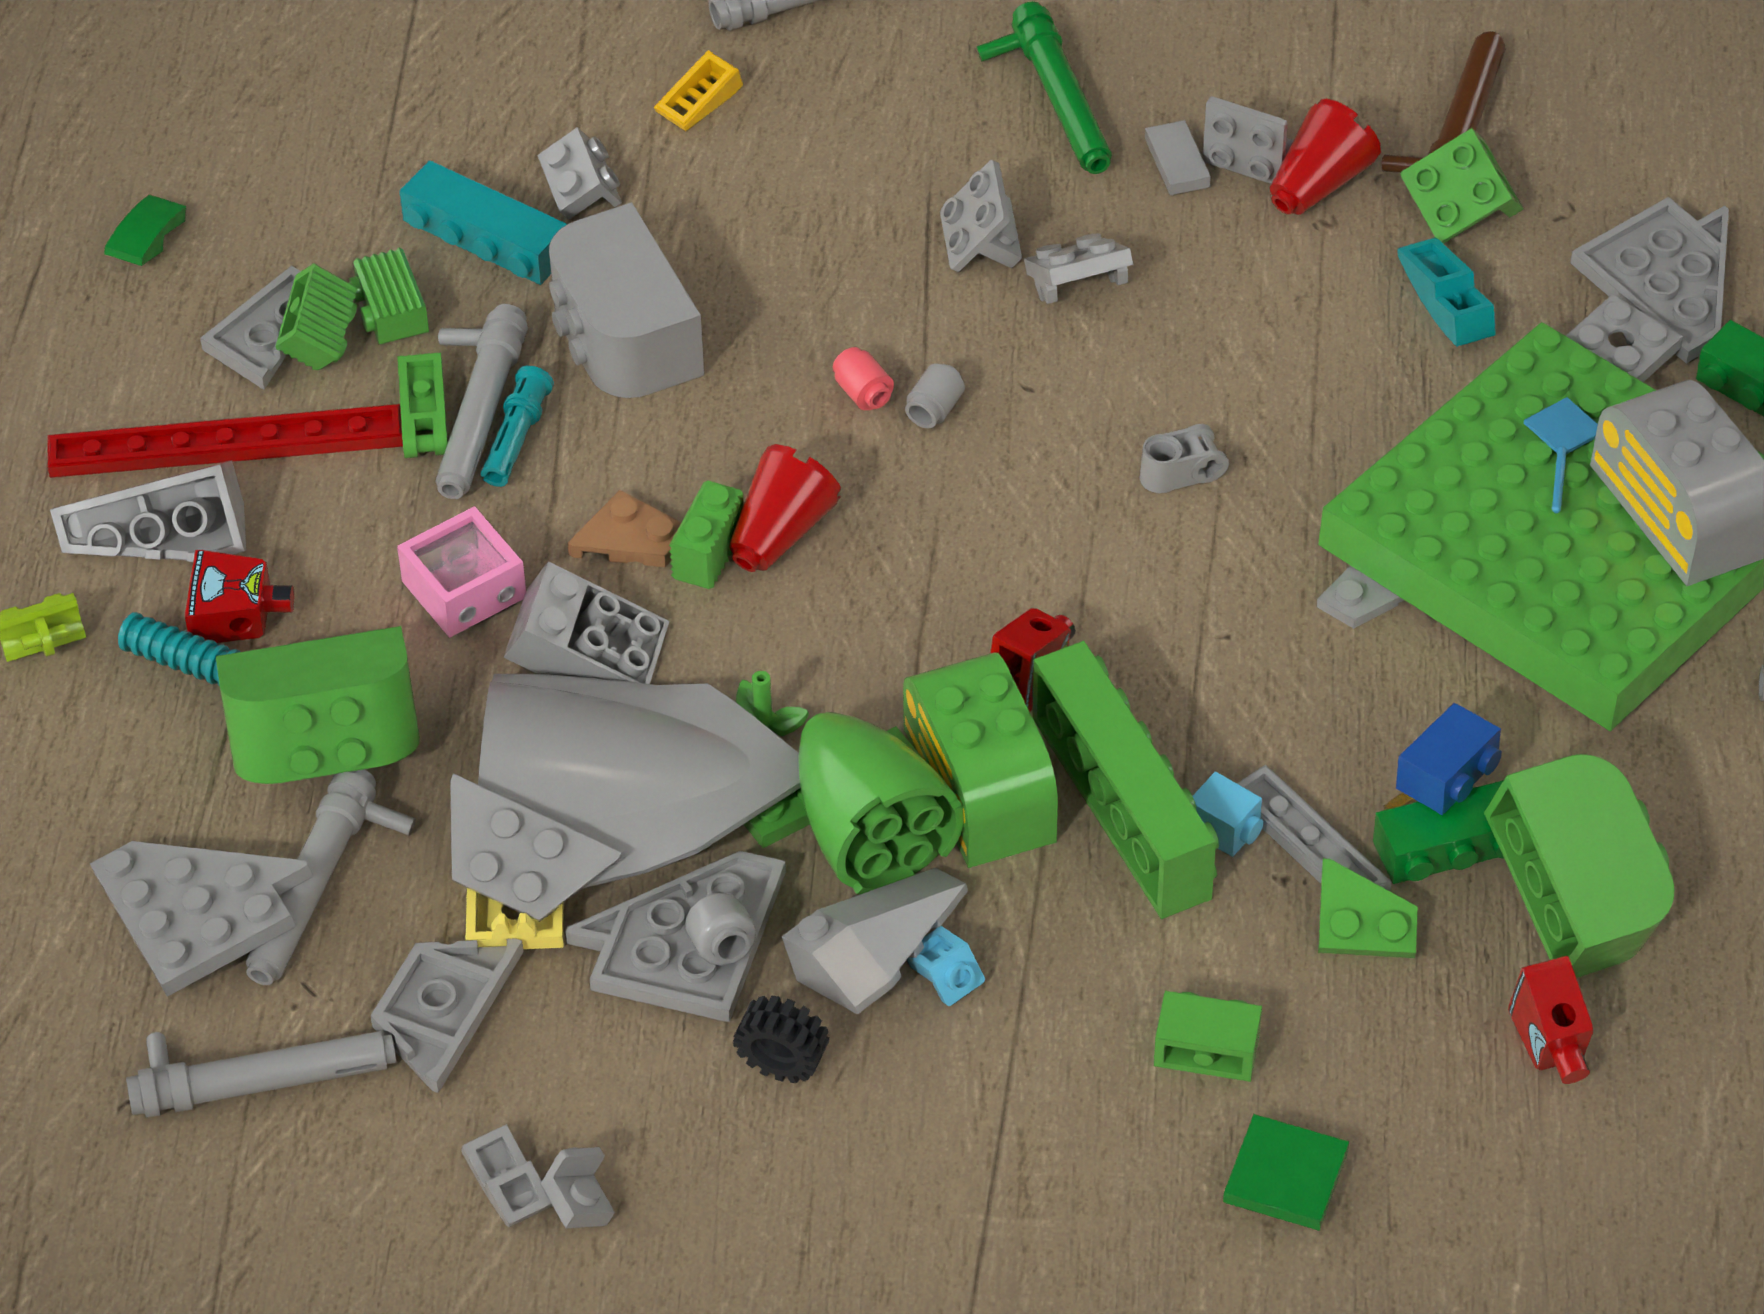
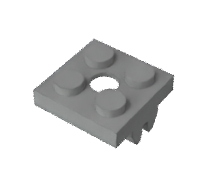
(1087, 258)
(1649, 339)

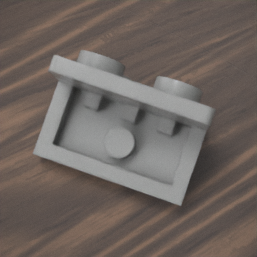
(981, 221)

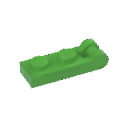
(422, 404)

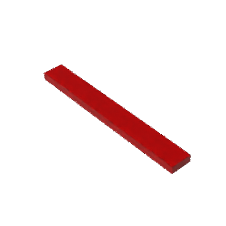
(224, 440)

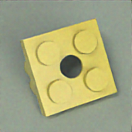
(492, 927)

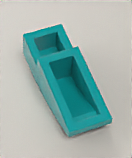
(1448, 291)

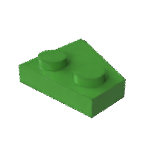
(1363, 916)

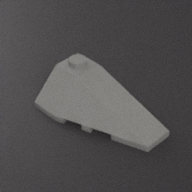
(159, 518)
(860, 943)

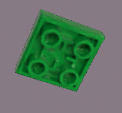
(1286, 1172)

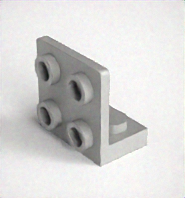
(1244, 139)

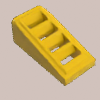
(698, 76)

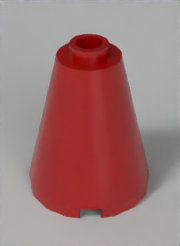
(1323, 157)
(781, 507)

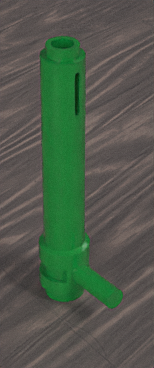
(1042, 45)

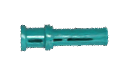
(521, 411)

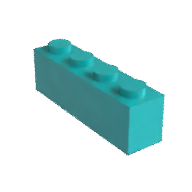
(480, 221)

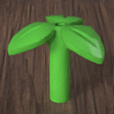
(756, 699)

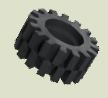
(781, 1039)

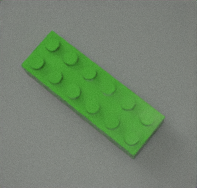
(1124, 779)

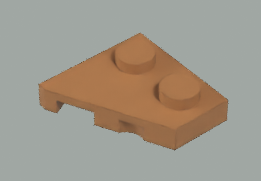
(627, 532)

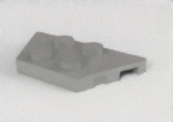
(518, 852)
(441, 1002)

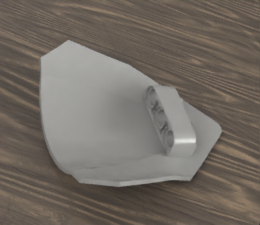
(632, 763)

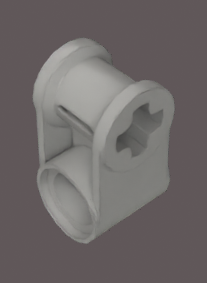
(1178, 459)

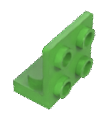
(1460, 186)

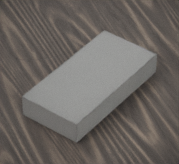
(1177, 157)

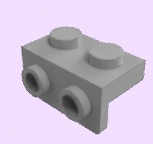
(579, 173)

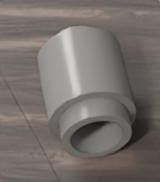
(934, 395)

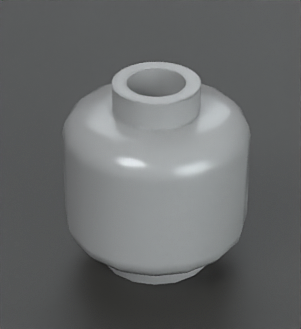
(720, 929)

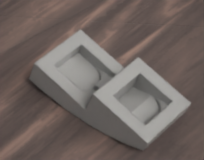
(506, 1176)

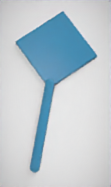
(1563, 430)

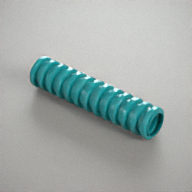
(171, 647)

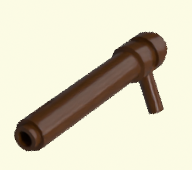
(1468, 99)

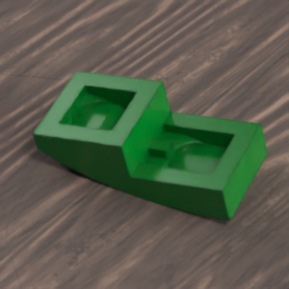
(143, 230)

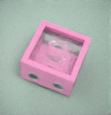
(462, 571)

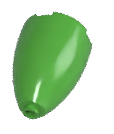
(873, 802)

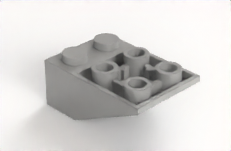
(584, 631)

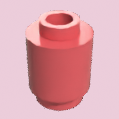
(863, 378)

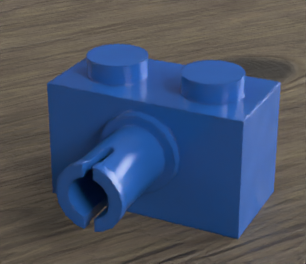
(1449, 759)

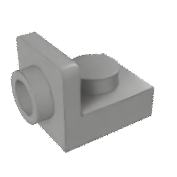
(575, 1190)

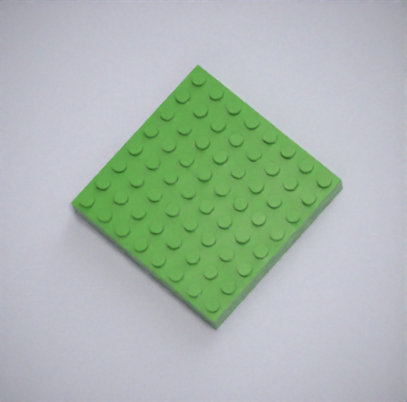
(1471, 538)

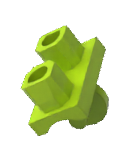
(40, 627)

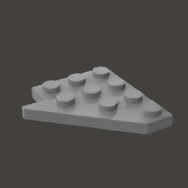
(1664, 268)
(197, 905)
(647, 944)

